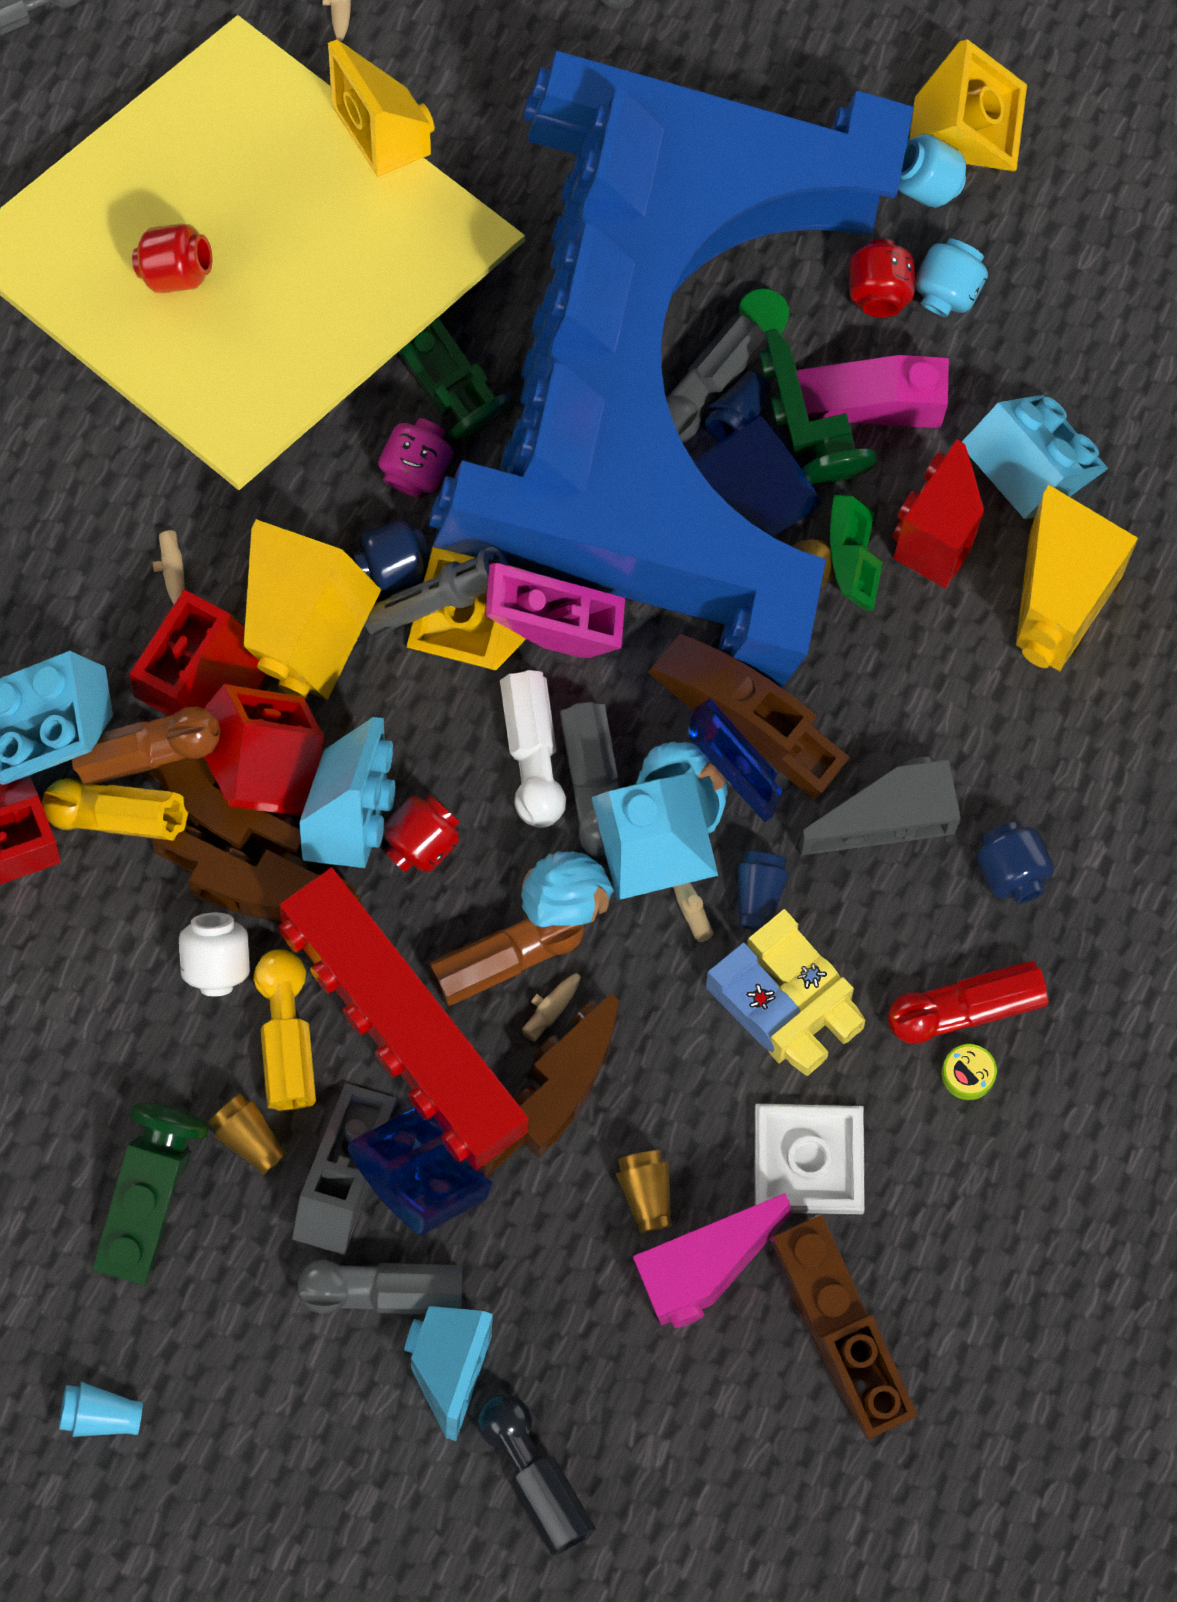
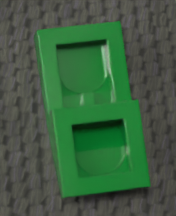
(854, 566)

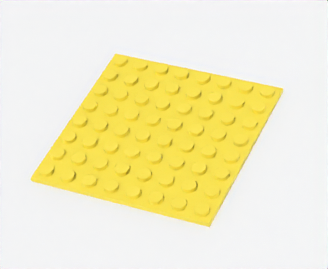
(310, 251)

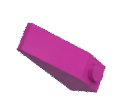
(879, 391)
(555, 612)
(701, 1265)

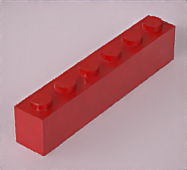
(402, 1019)

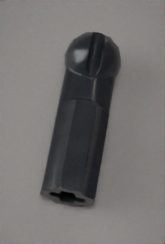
(538, 1479)

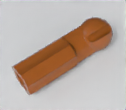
(147, 745)
(499, 958)

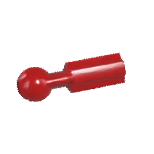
(968, 1003)

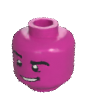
(415, 458)

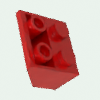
(942, 520)
(193, 658)
(264, 749)
(24, 832)

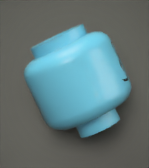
(932, 171)
(950, 277)

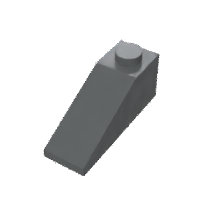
(899, 807)
(335, 1185)

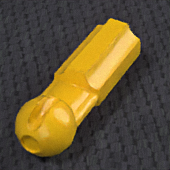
(115, 809)
(285, 1037)

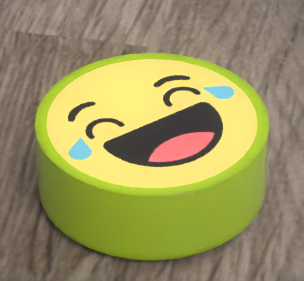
(969, 1072)

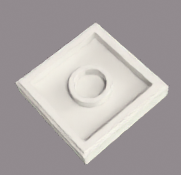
(811, 1157)

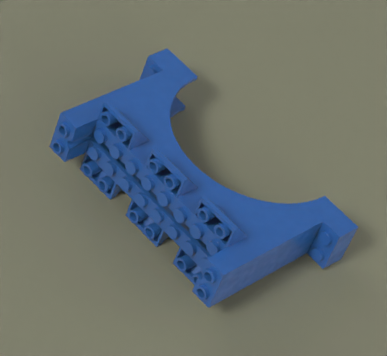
(595, 463)

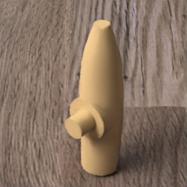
(340, 16)
(171, 564)
(693, 911)
(550, 1007)

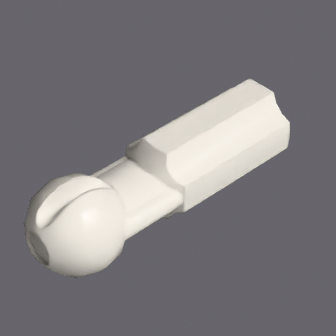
(532, 742)

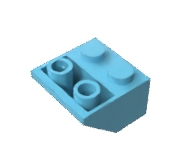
(1031, 446)
(51, 714)
(349, 798)

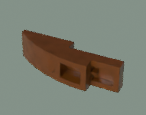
(756, 706)
(218, 821)
(231, 880)
(566, 1075)
(842, 1327)

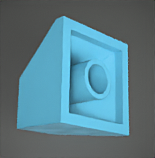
(654, 835)
(448, 1360)

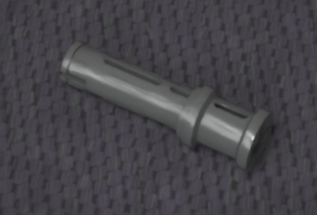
(454, 587)

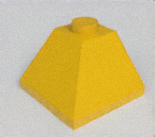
(973, 108)
(377, 111)
(462, 632)

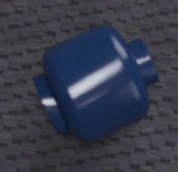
(393, 556)
(1015, 862)

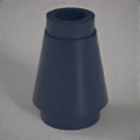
(737, 405)
(760, 888)

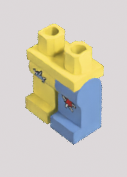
(785, 994)

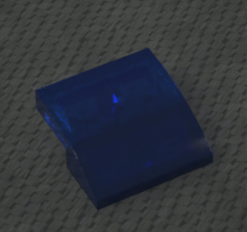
(759, 477)
(735, 759)
(416, 1172)

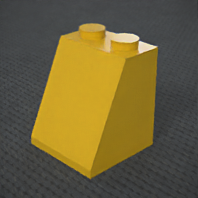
(1068, 576)
(303, 609)

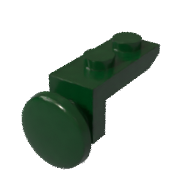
(453, 382)
(826, 438)
(146, 1190)

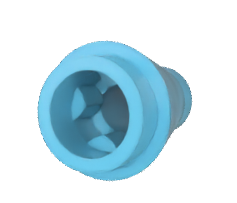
(98, 1412)

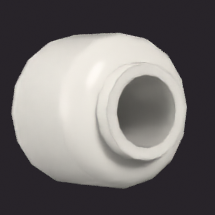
(214, 953)

